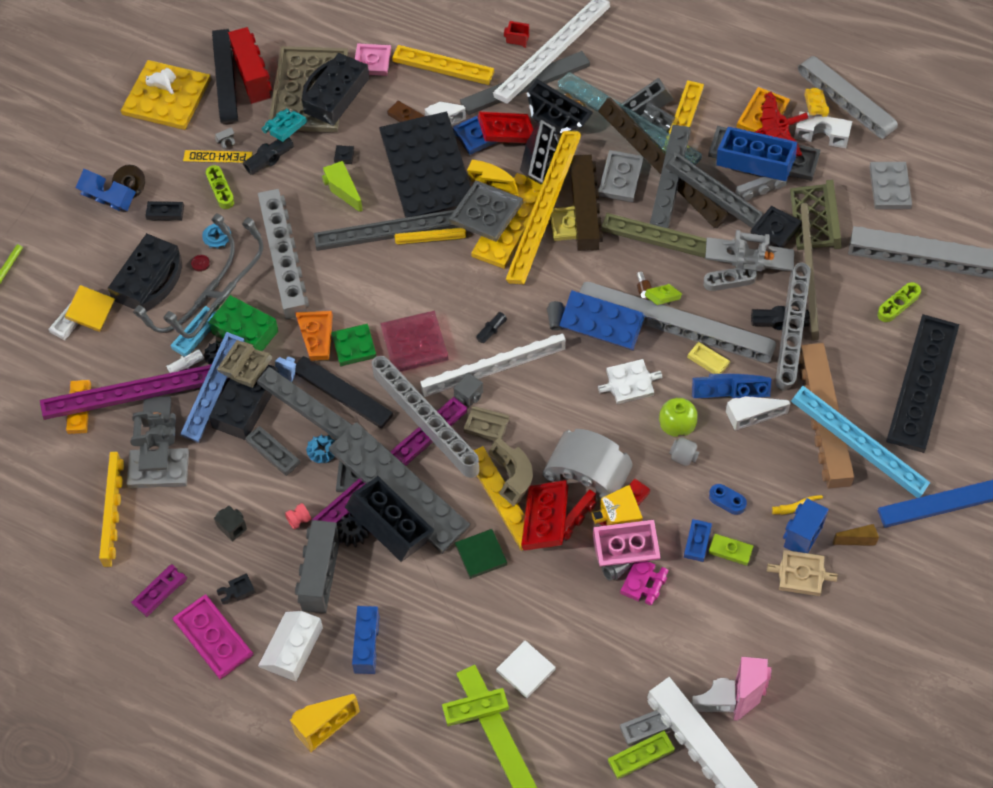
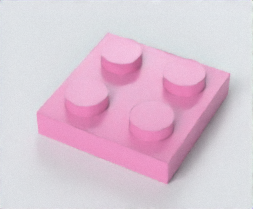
(375, 56)

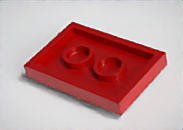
(505, 127)

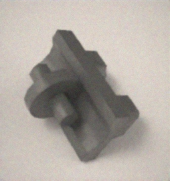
(658, 117)

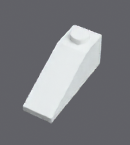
(753, 410)

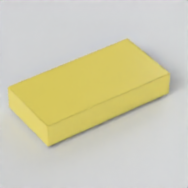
(708, 359)

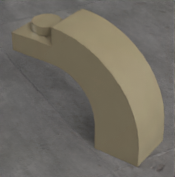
(518, 468)

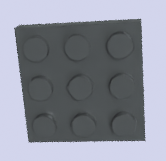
(486, 211)

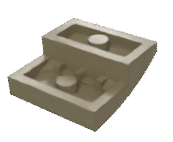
(244, 363)

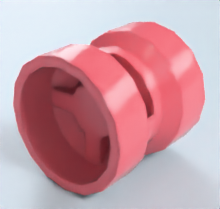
(298, 516)

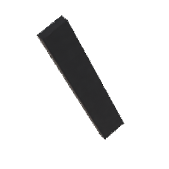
(343, 392)

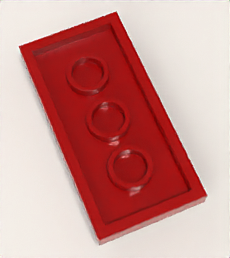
(545, 515)

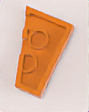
(316, 332)

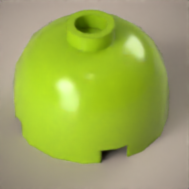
(678, 417)

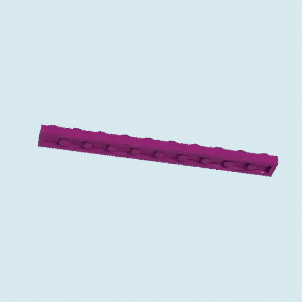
(124, 392)
(404, 452)

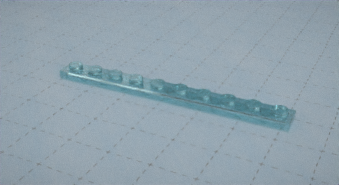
(596, 98)

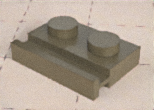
(486, 424)

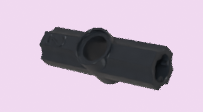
(267, 155)
(774, 317)

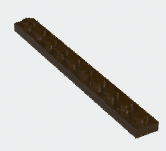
(655, 156)

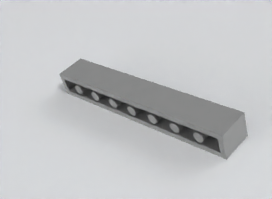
(921, 252)

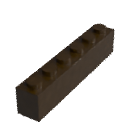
(584, 200)

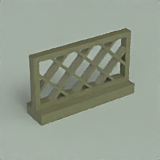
(830, 211)

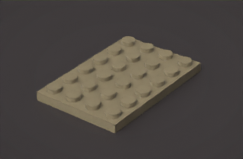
(293, 70)

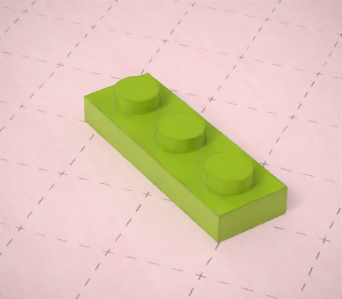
(475, 707)
(641, 755)

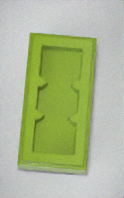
(663, 294)
(730, 549)

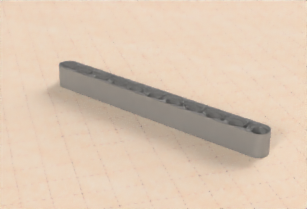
(689, 325)

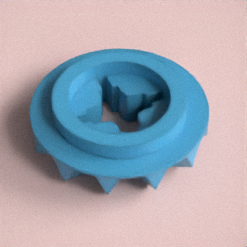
(209, 236)
(318, 455)

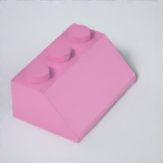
(626, 543)
(750, 684)

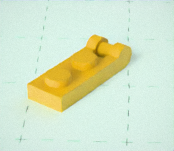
(816, 102)

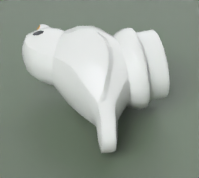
(161, 80)

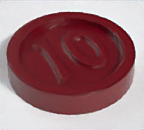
(200, 263)

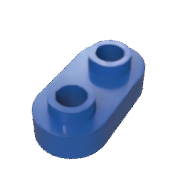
(727, 499)

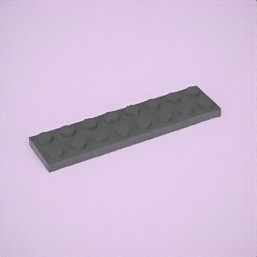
(370, 459)

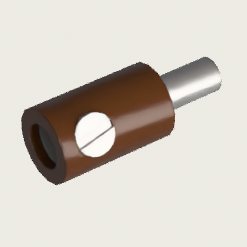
(643, 285)

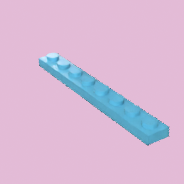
(860, 442)

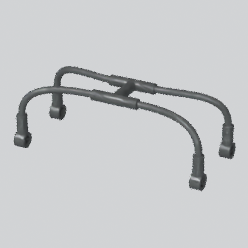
(220, 297)

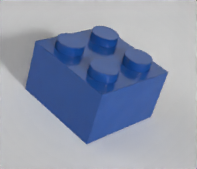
(805, 526)

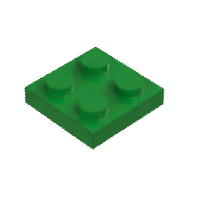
(354, 344)

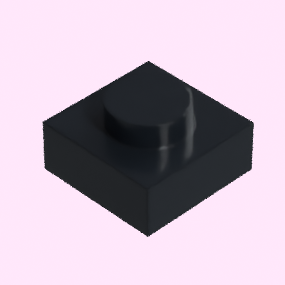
(344, 154)

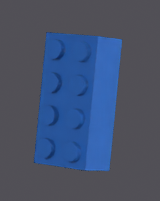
(756, 153)
(602, 320)

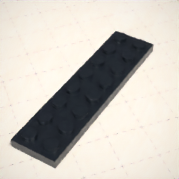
(922, 383)

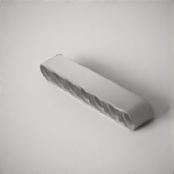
(847, 97)
(789, 333)

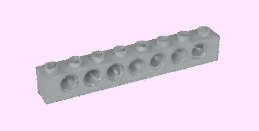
(284, 263)

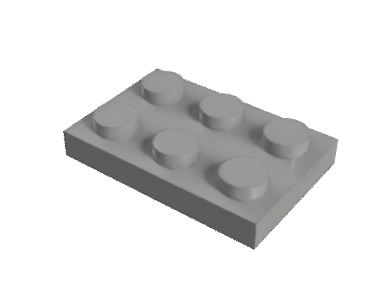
(621, 176)
(890, 185)
(172, 477)

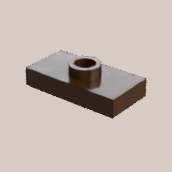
(402, 112)

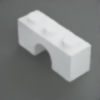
(836, 129)

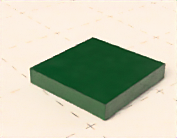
(481, 553)

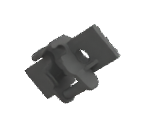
(161, 432)

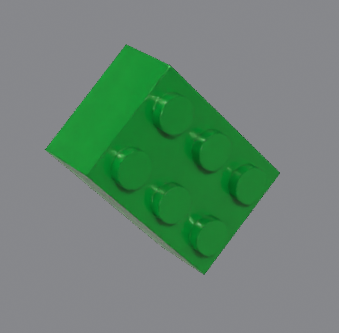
(243, 321)

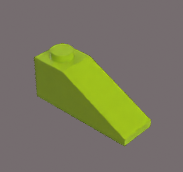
(341, 184)

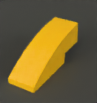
(492, 176)

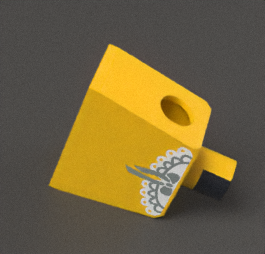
(618, 508)

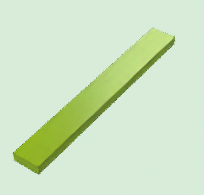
(497, 733)

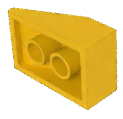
(323, 719)

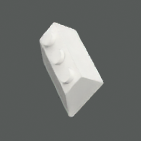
(291, 644)

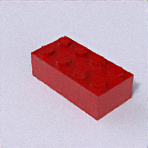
(250, 65)

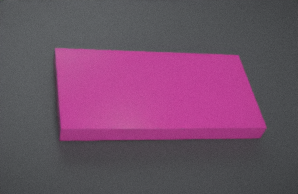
(212, 636)

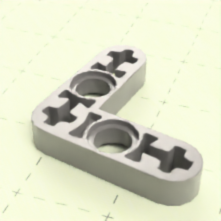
(738, 273)

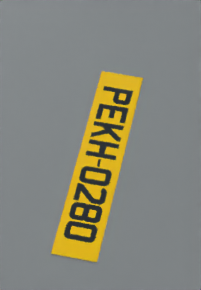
(216, 156)

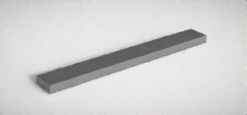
(552, 72)
(381, 230)

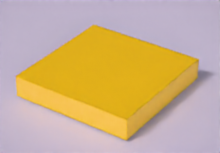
(89, 308)

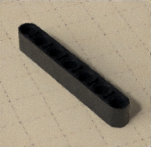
(224, 76)

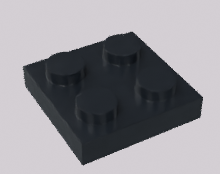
(778, 225)

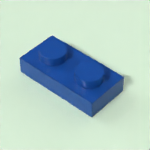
(697, 540)

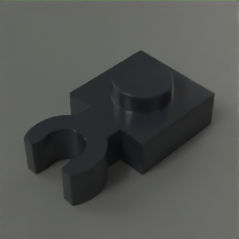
(239, 588)

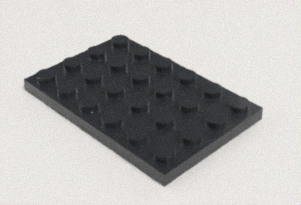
(425, 164)

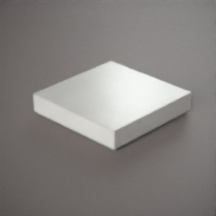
(526, 669)

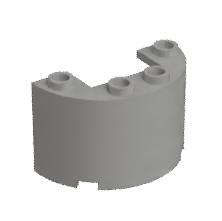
(589, 460)

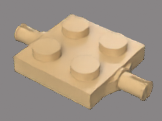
(801, 573)

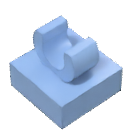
(286, 367)

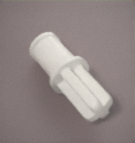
(185, 362)

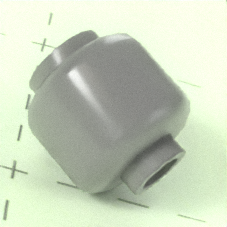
(684, 451)

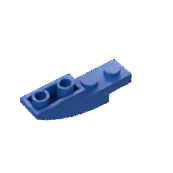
(731, 385)

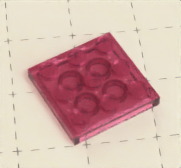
(414, 341)

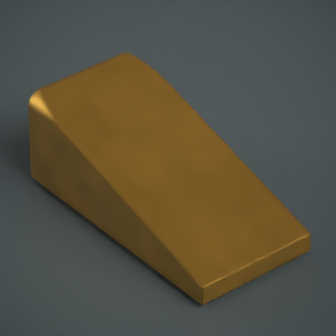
(860, 536)

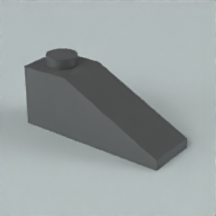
(654, 93)

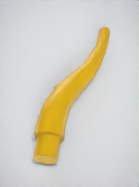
(791, 508)

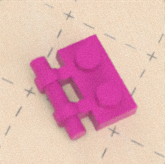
(638, 579)

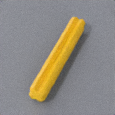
(433, 235)

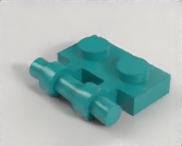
(284, 124)

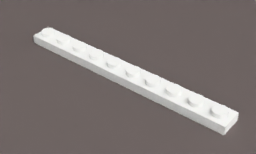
(550, 50)

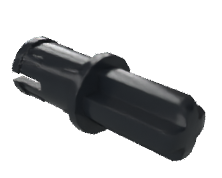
(491, 327)

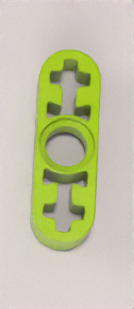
(219, 181)
(898, 309)

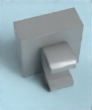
(225, 135)

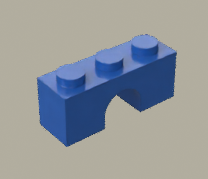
(92, 185)
(365, 640)

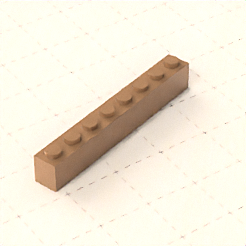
(833, 451)

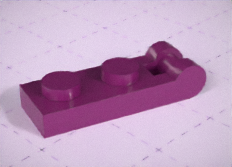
(158, 590)

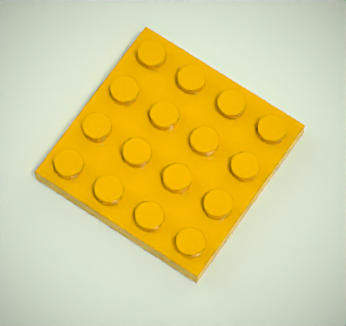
(158, 104)

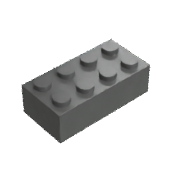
(318, 566)

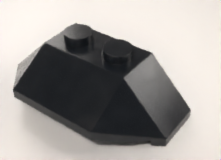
(556, 108)
(539, 152)

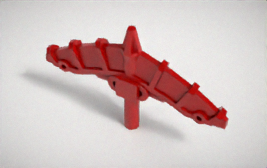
(776, 124)

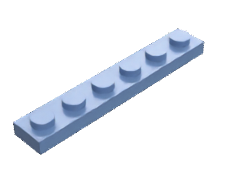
(209, 393)

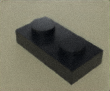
(164, 210)

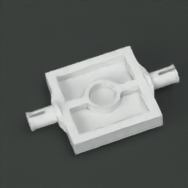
(630, 381)

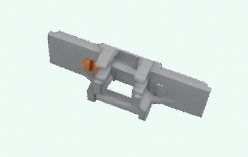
(750, 259)

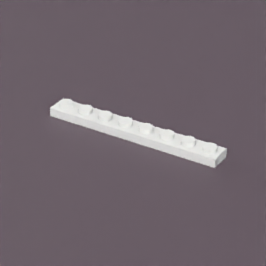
(494, 364)

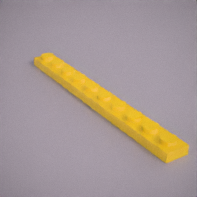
(543, 208)

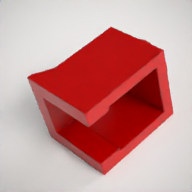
(517, 33)

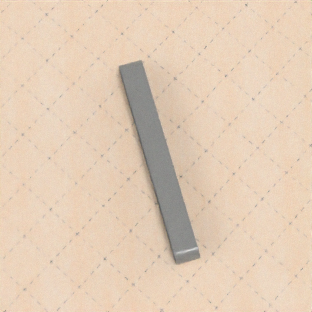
(426, 417)

